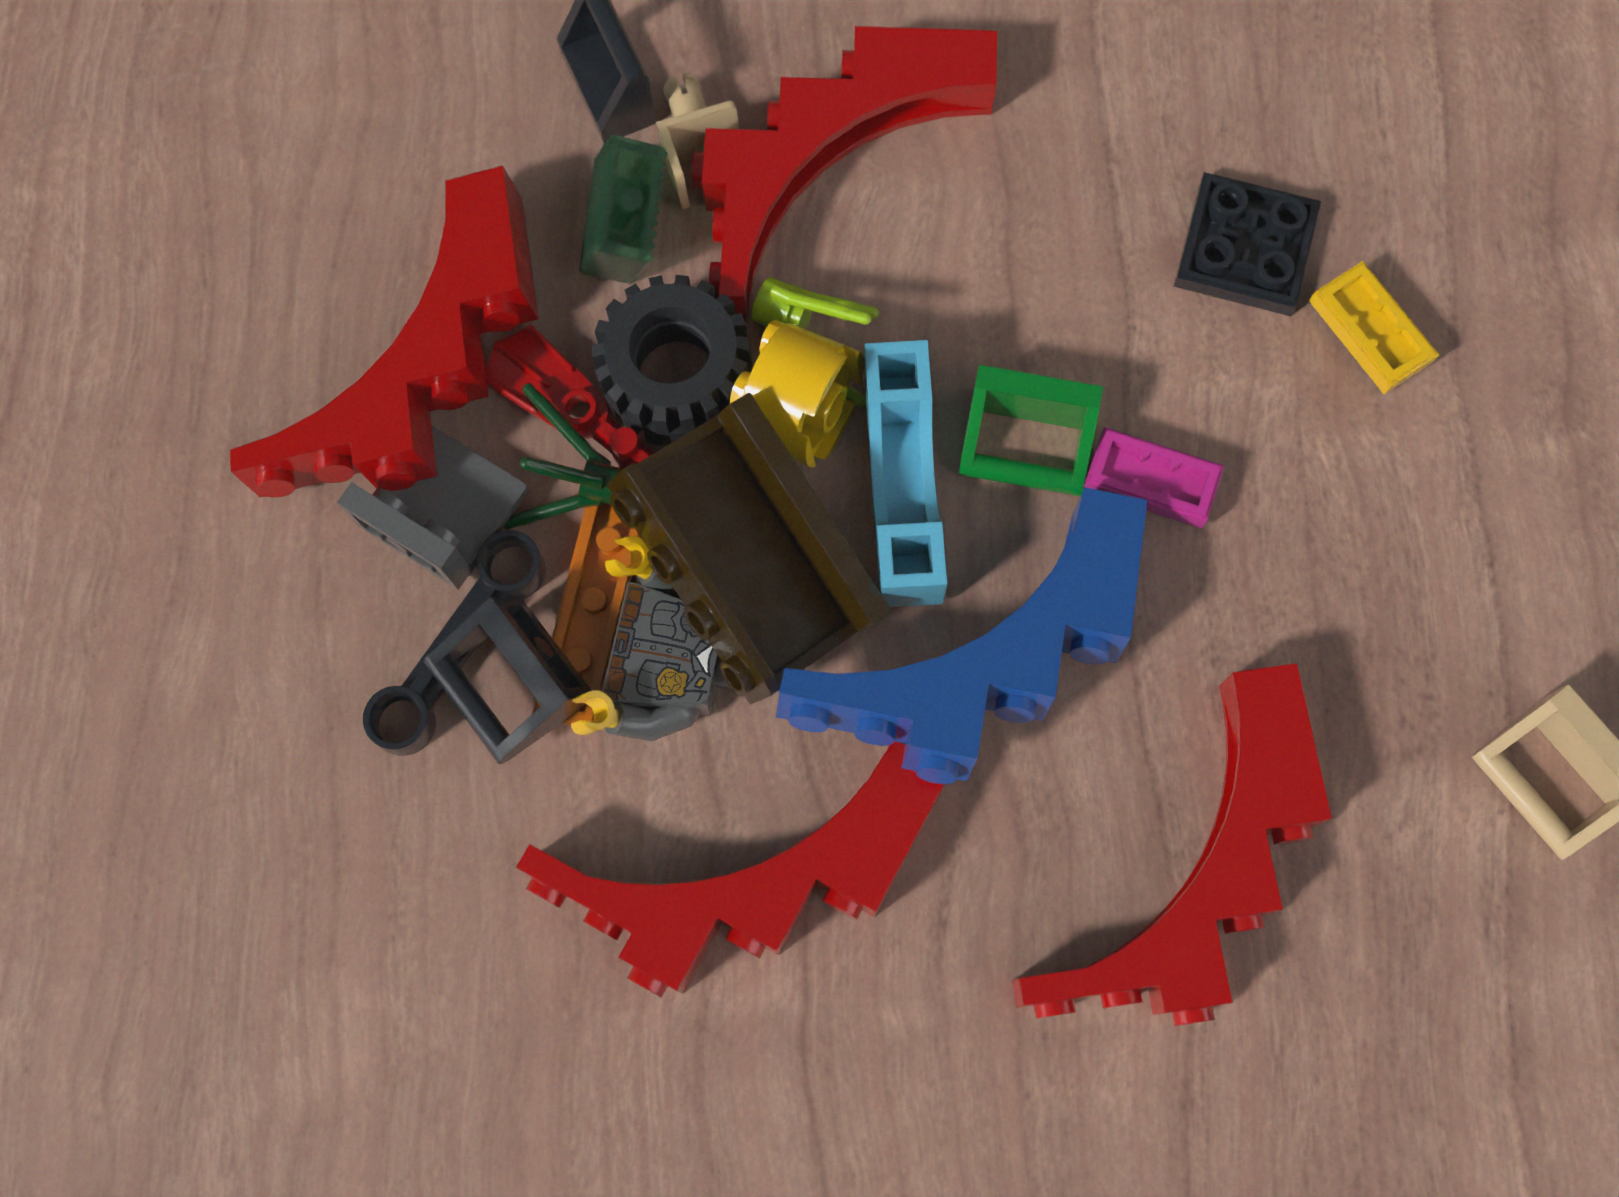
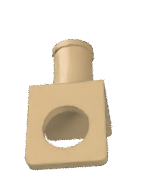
(686, 129)

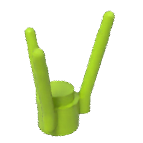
(795, 305)

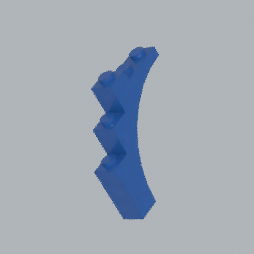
(1011, 670)

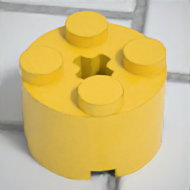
(803, 388)

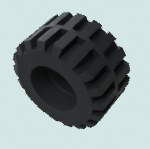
(656, 318)

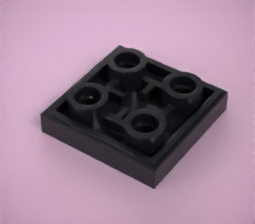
(1247, 244)

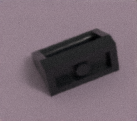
(606, 69)
(531, 655)

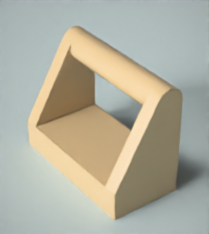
(1587, 748)

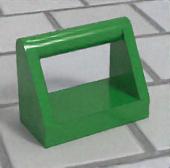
(1037, 400)

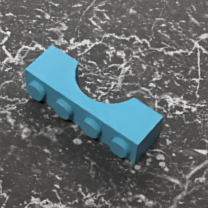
(902, 474)

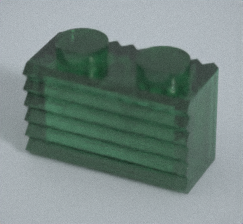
(622, 209)

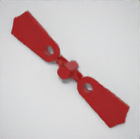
(535, 360)

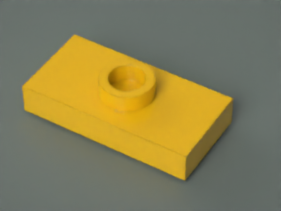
(1373, 327)

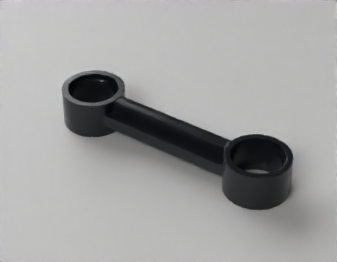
(421, 685)

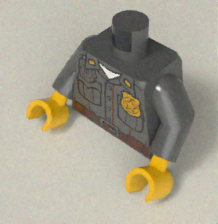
(657, 665)

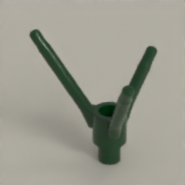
(592, 479)

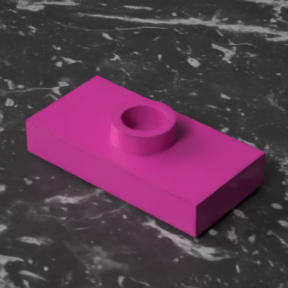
(1169, 479)

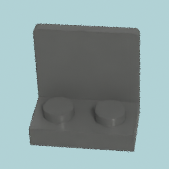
(441, 517)

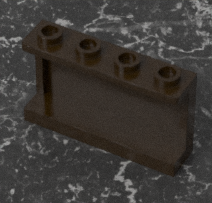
(747, 548)

